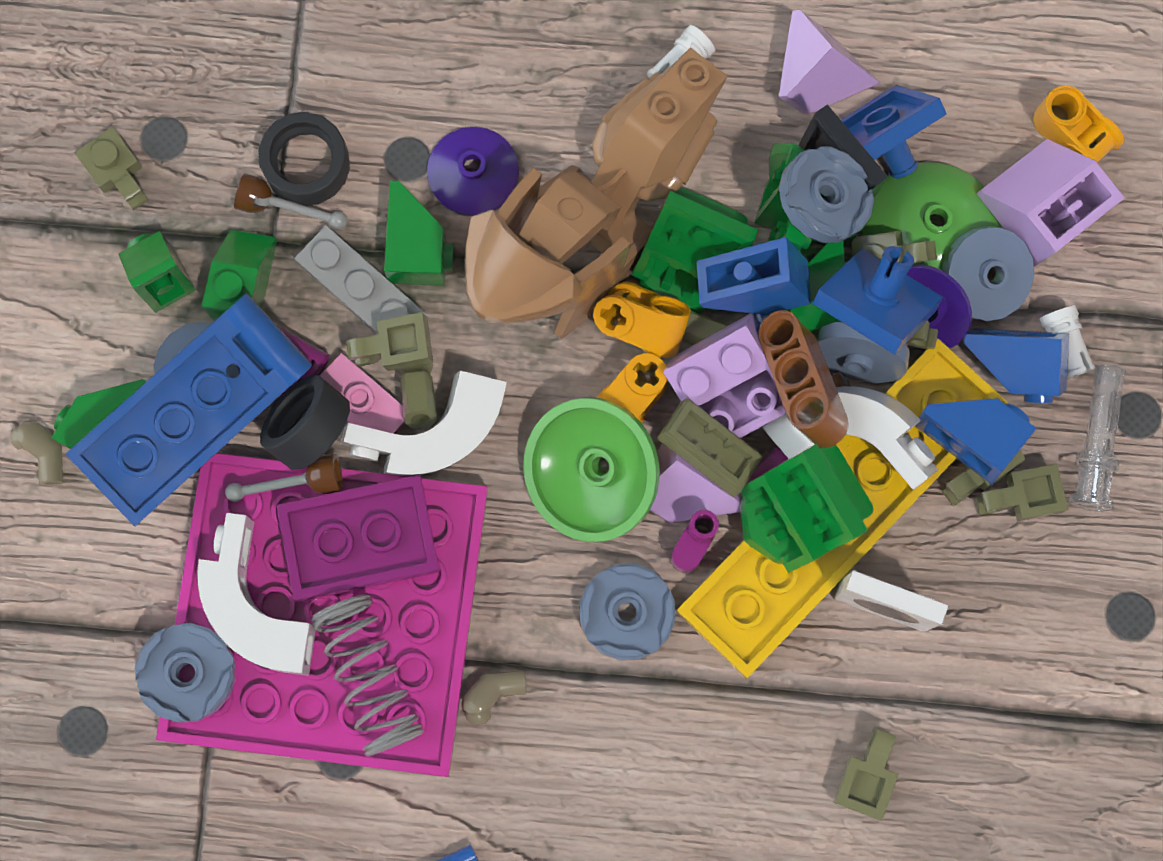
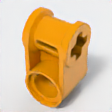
(1083, 125)
(645, 319)
(625, 387)

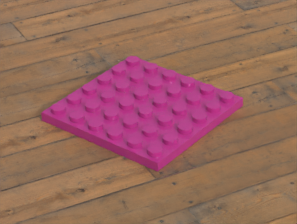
(419, 616)

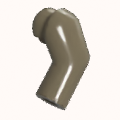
(38, 442)
(487, 690)

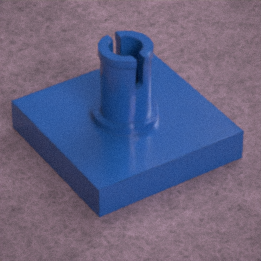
(889, 121)
(879, 298)

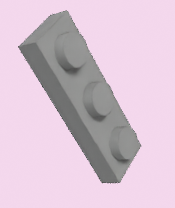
(353, 280)

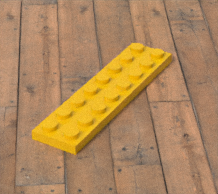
(755, 602)

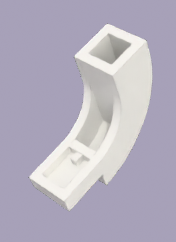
(878, 421)
(463, 426)
(235, 617)

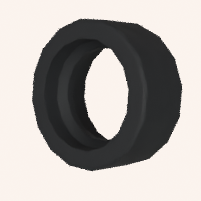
(289, 128)
(305, 422)

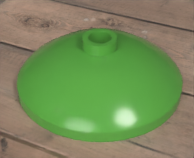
(930, 189)
(566, 473)

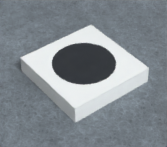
(890, 602)

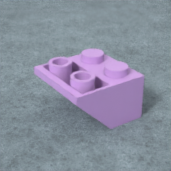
(1050, 197)
(729, 378)

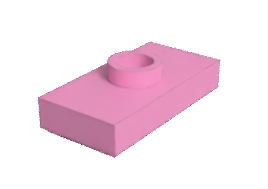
(368, 401)

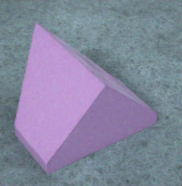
(818, 68)
(687, 491)

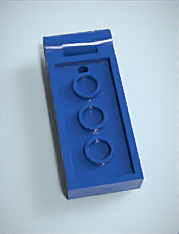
(189, 410)

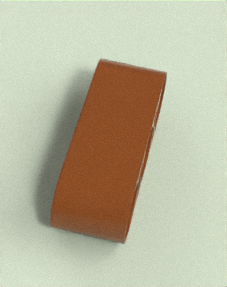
(813, 395)

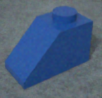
(755, 279)
(1024, 360)
(978, 433)

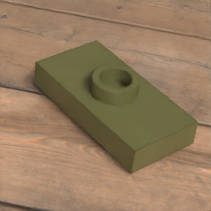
(710, 447)

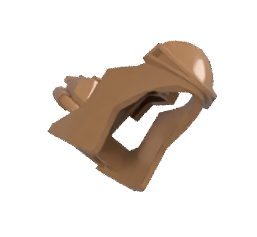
(642, 152)

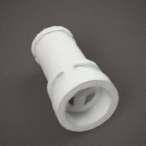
(692, 38)
(1066, 321)

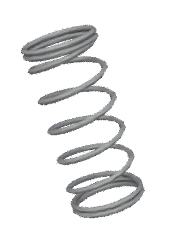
(342, 611)

